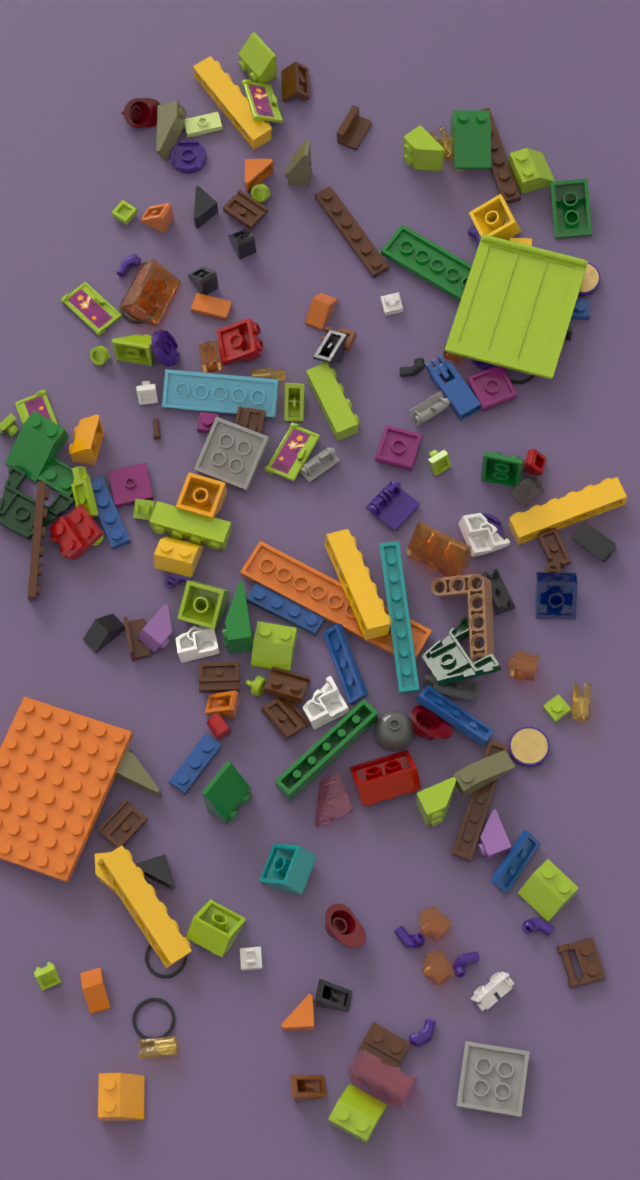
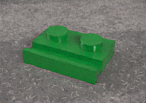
(58, 477)

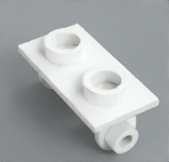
(497, 984)

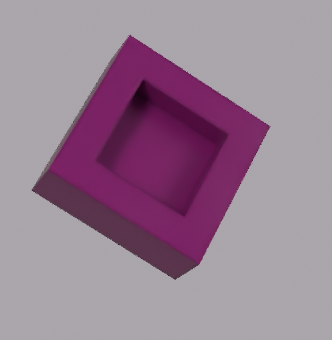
(206, 421)

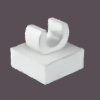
(391, 304)
(147, 393)
(251, 958)

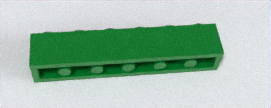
(326, 750)

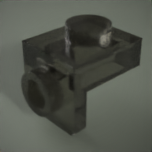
(527, 490)

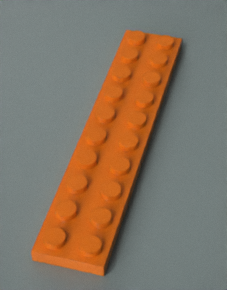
(316, 593)

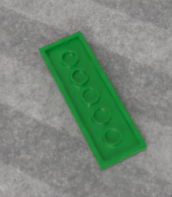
(428, 261)

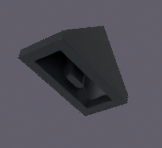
(204, 208)
(243, 243)
(204, 280)
(331, 348)
(103, 632)
(158, 870)
(332, 996)

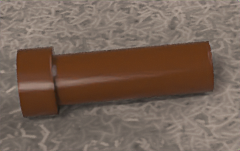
(156, 435)

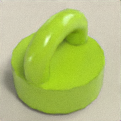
(260, 193)
(99, 355)
(257, 685)

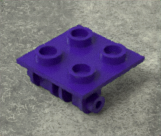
(392, 505)

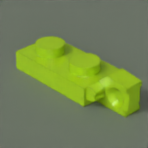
(83, 490)

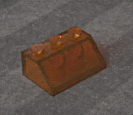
(150, 293)
(438, 551)

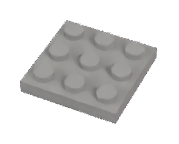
(231, 453)
(493, 1079)

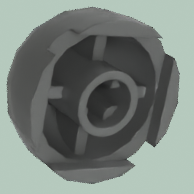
(394, 731)

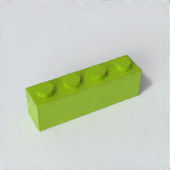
(332, 401)
(190, 526)

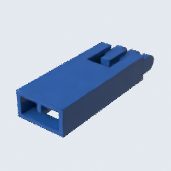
(461, 397)

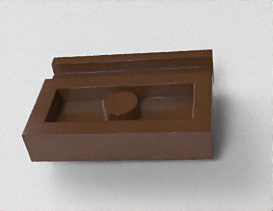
(245, 210)
(251, 418)
(219, 677)
(286, 685)
(285, 717)
(122, 824)
(385, 1045)

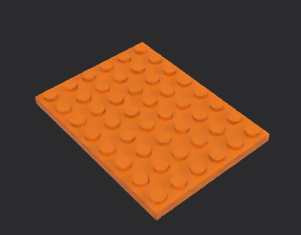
(54, 785)

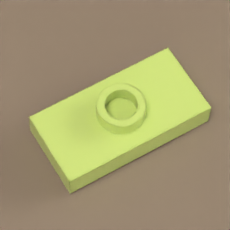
(203, 124)

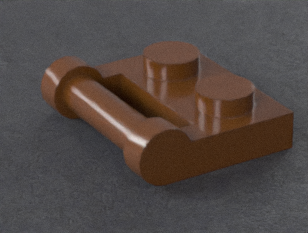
(587, 959)

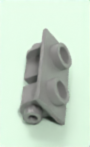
(429, 408)
(319, 464)

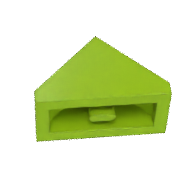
(294, 402)

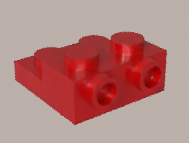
(239, 342)
(75, 532)

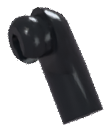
(414, 370)

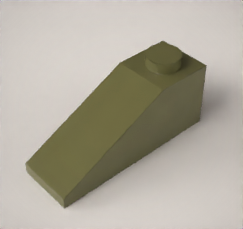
(169, 127)
(300, 166)
(482, 773)
(135, 774)

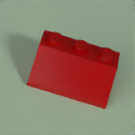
(385, 778)

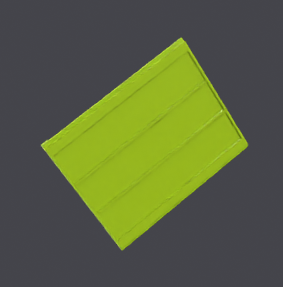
(516, 306)

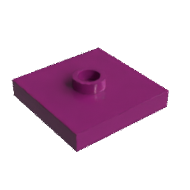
(492, 387)
(398, 447)
(130, 484)

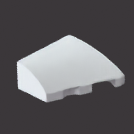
(481, 535)
(197, 643)
(325, 705)

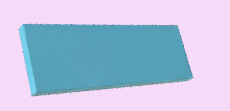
(218, 392)

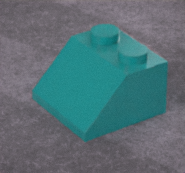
(288, 868)

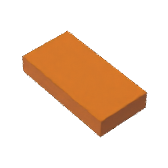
(211, 306)

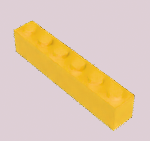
(231, 102)
(567, 510)
(357, 584)
(144, 906)

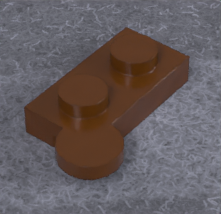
(554, 550)

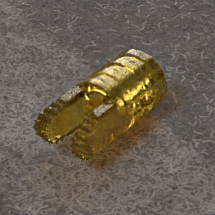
(445, 142)
(269, 373)
(581, 704)
(158, 1047)

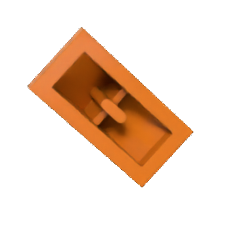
(256, 171)
(158, 217)
(320, 310)
(223, 703)
(95, 990)
(302, 1017)

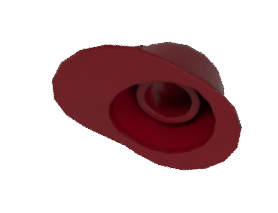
(141, 112)
(428, 724)
(344, 926)

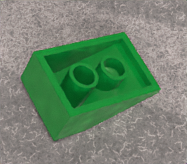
(471, 139)
(570, 208)
(36, 445)
(502, 469)
(238, 631)
(226, 793)

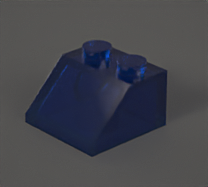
(555, 595)

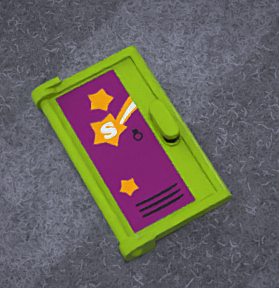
(262, 102)
(87, 305)
(38, 403)
(294, 446)

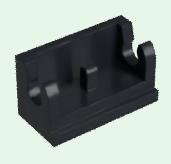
(594, 541)
(500, 597)

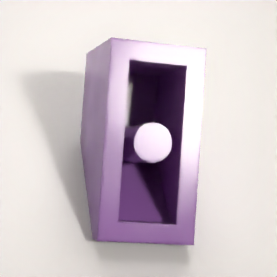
(157, 630)
(494, 838)

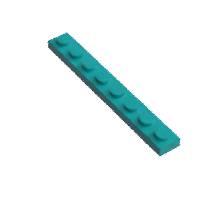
(400, 619)

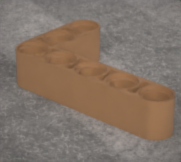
(475, 614)

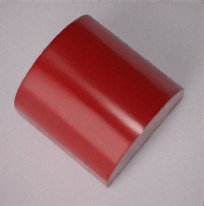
(534, 462)
(218, 726)

